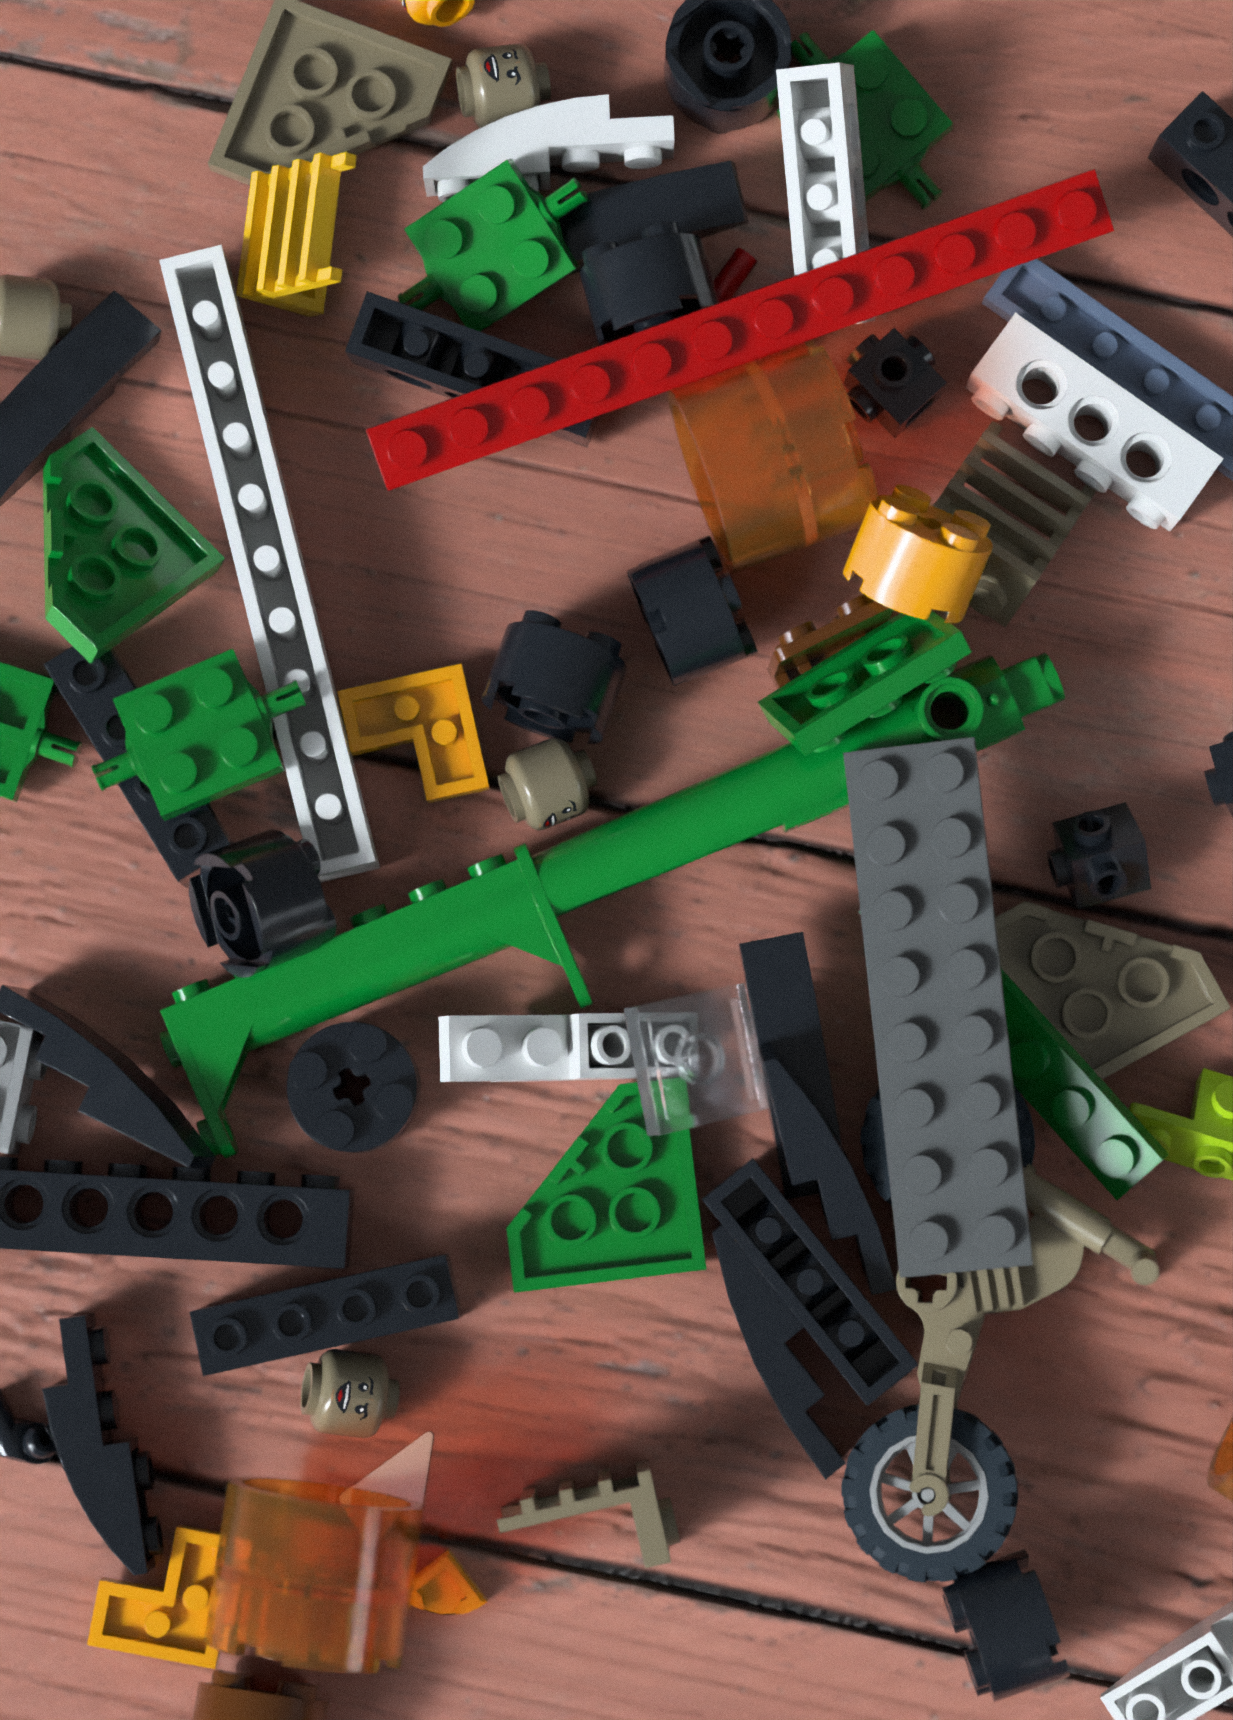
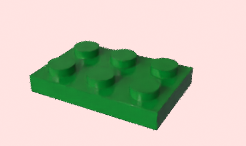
(863, 680)

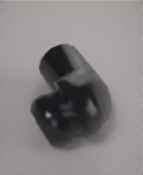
(24, 1439)

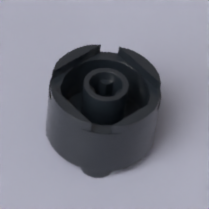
(724, 93)
(645, 281)
(691, 611)
(555, 678)
(261, 901)
(319, 1073)
(1007, 1627)

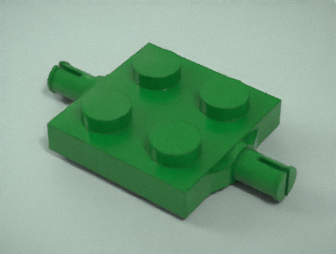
(894, 116)
(492, 246)
(24, 728)
(198, 734)

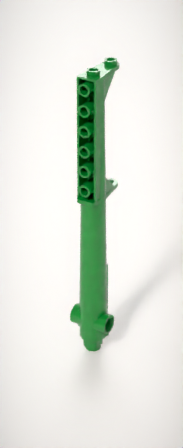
(522, 899)

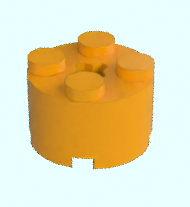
(919, 555)

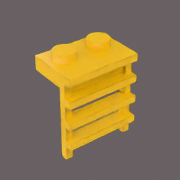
(292, 234)

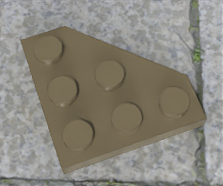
(325, 90)
(1105, 985)

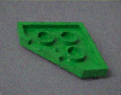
(112, 547)
(611, 1206)

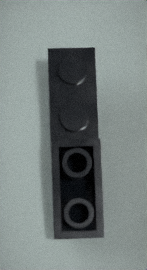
(103, 1473)

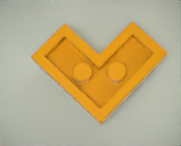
(426, 710)
(165, 1620)

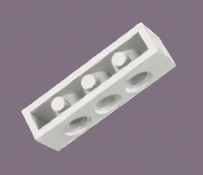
(822, 164)
(1080, 389)

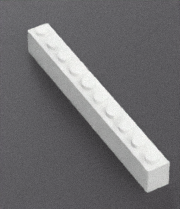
(268, 559)

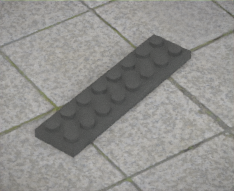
(938, 1008)

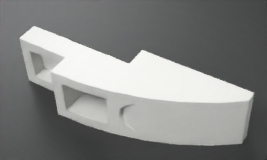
(556, 133)
(535, 1048)
(1180, 1678)

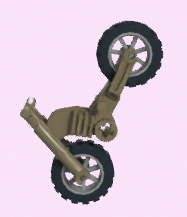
(952, 1325)

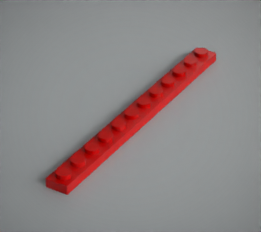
(740, 329)

